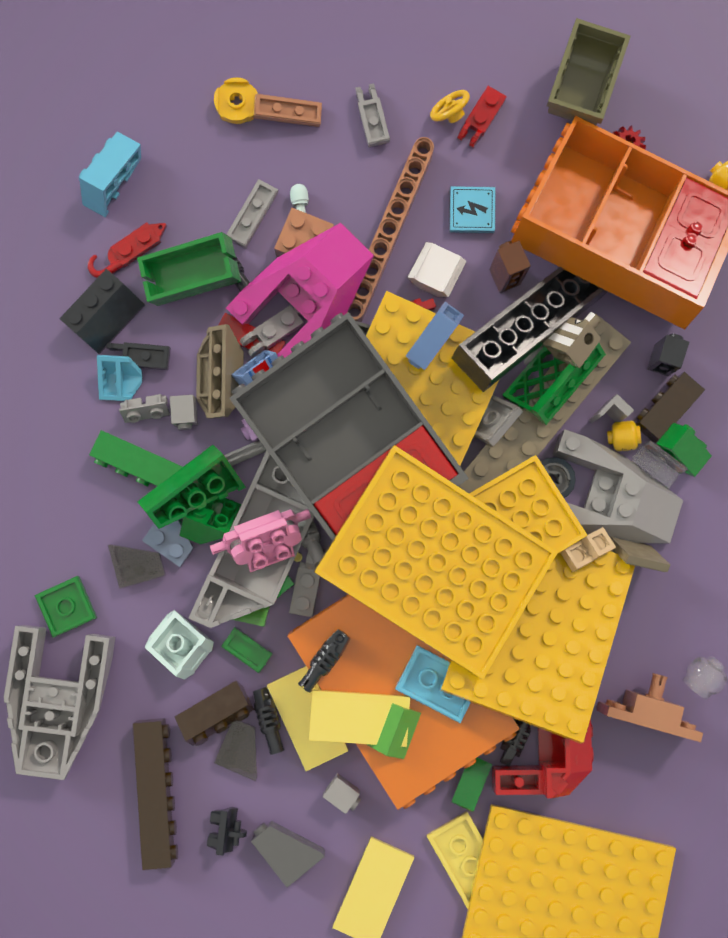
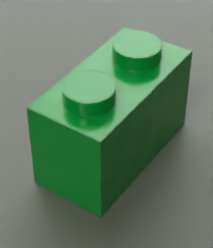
(685, 447)

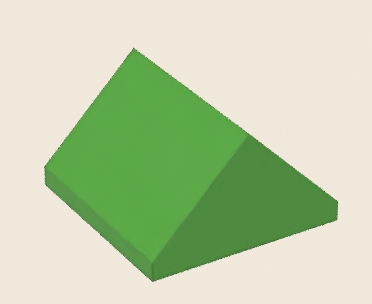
(394, 731)

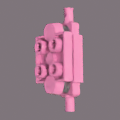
(263, 539)

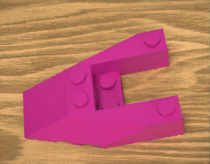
(313, 277)

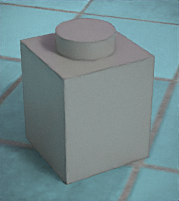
(183, 411)
(342, 794)

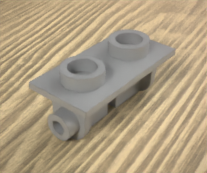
(134, 411)

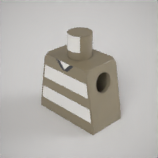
(574, 340)

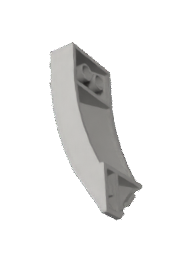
(231, 588)

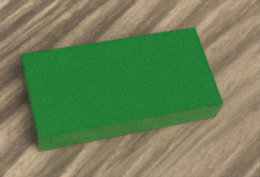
(247, 650)

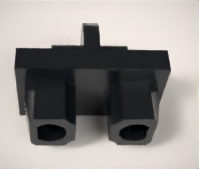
(228, 832)

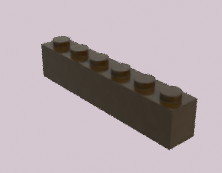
(154, 794)

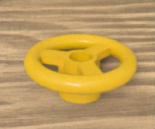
(451, 109)

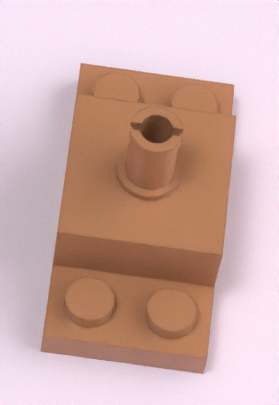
(651, 711)

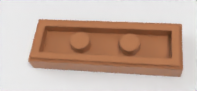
(287, 110)

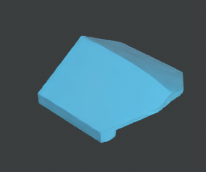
(117, 377)

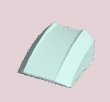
(179, 645)

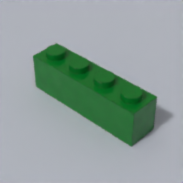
(132, 459)

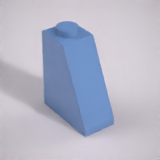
(434, 336)

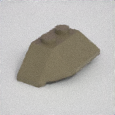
(216, 361)

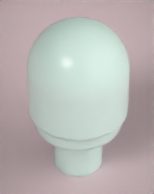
(299, 197)

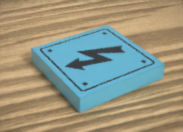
(472, 209)

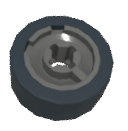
(563, 472)

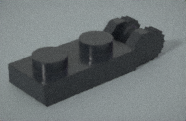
(144, 354)

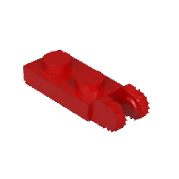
(483, 114)

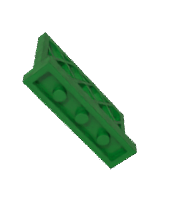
(559, 392)

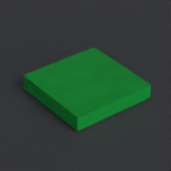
(65, 606)

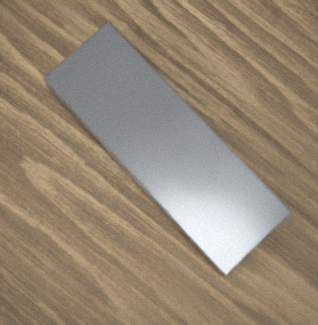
(252, 213)

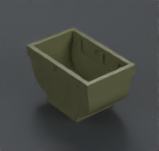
(587, 72)

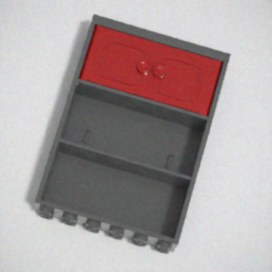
(334, 417)

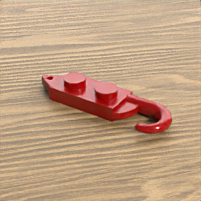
(130, 248)

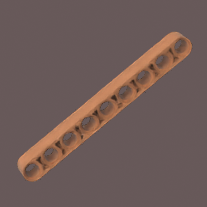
(394, 221)

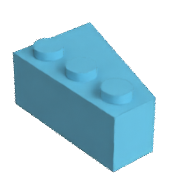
(107, 172)

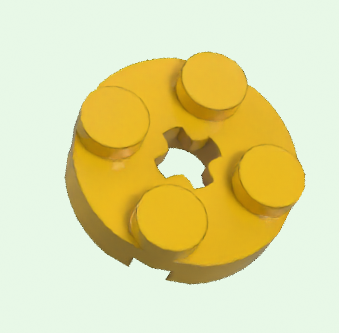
(227, 92)

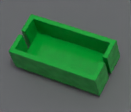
(189, 269)

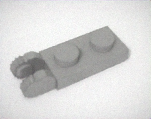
(372, 118)
(273, 331)

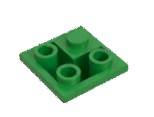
(210, 522)

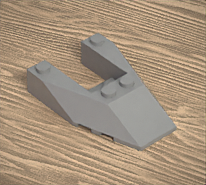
(621, 494)
(50, 714)

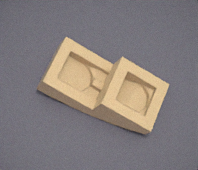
(588, 549)

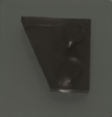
(135, 565)
(239, 750)

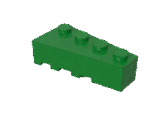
(191, 488)

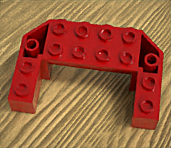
(560, 768)

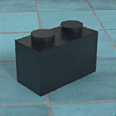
(668, 354)

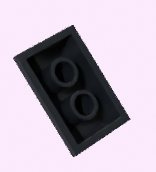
(102, 311)

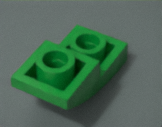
(471, 784)

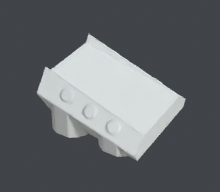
(436, 270)

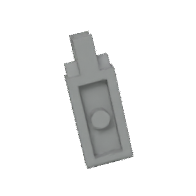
(305, 589)

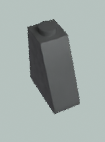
(286, 851)

